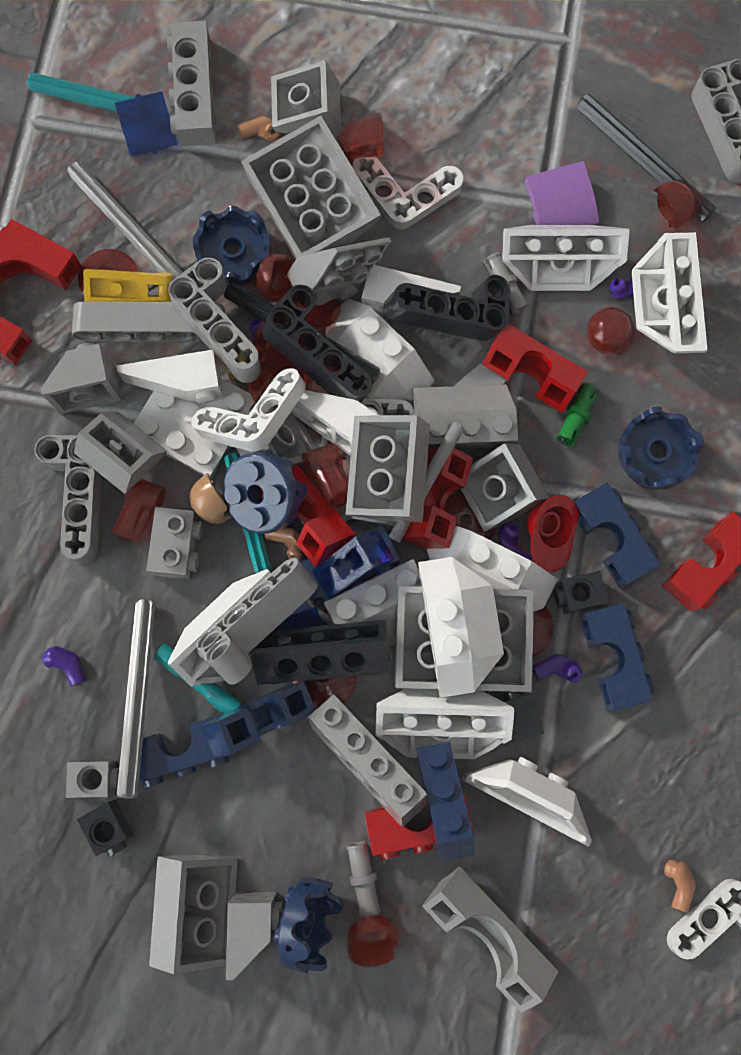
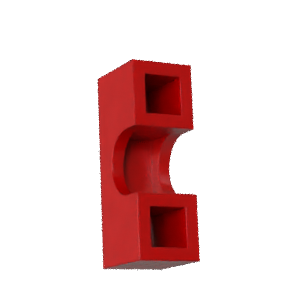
(518, 352)
(438, 525)
(323, 528)
(696, 585)
(389, 837)

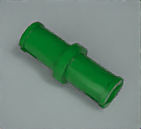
(577, 415)

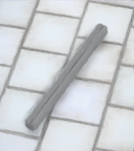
(122, 219)
(136, 700)

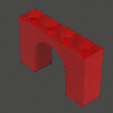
(31, 253)

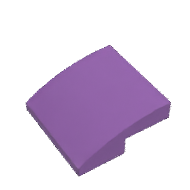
(563, 196)

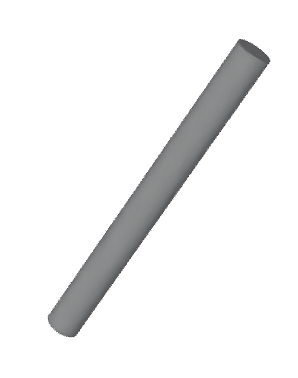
(432, 472)

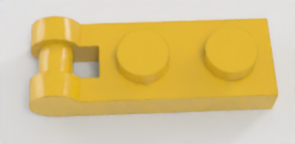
(125, 286)

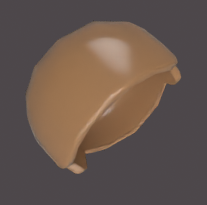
(208, 501)

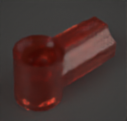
(327, 469)
(138, 509)

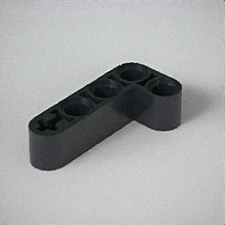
(410, 304)
(321, 349)

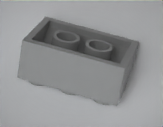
(482, 410)
(388, 468)
(375, 599)
(191, 912)

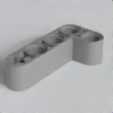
(720, 113)
(219, 326)
(74, 500)
(254, 619)

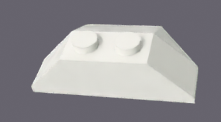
(564, 255)
(670, 294)
(376, 341)
(497, 565)
(460, 625)
(186, 657)
(421, 719)
(533, 794)

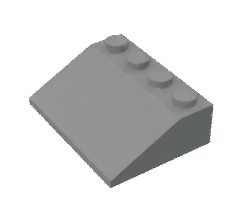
(311, 190)
(414, 652)

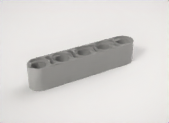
(131, 322)

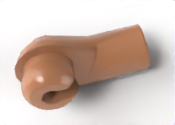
(261, 127)
(289, 537)
(685, 884)

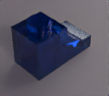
(353, 563)

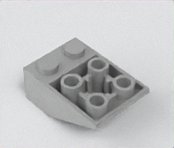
(337, 270)

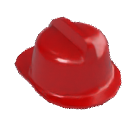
(552, 532)

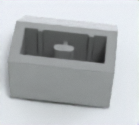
(118, 449)

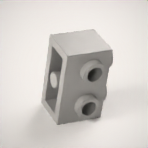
(174, 543)

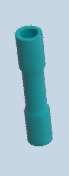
(213, 693)

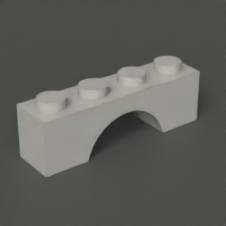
(521, 968)

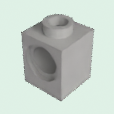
(78, 782)

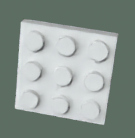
(169, 424)

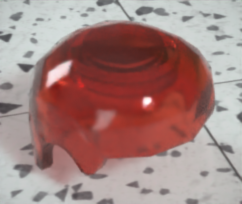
(675, 203)
(272, 275)
(610, 331)
(372, 940)

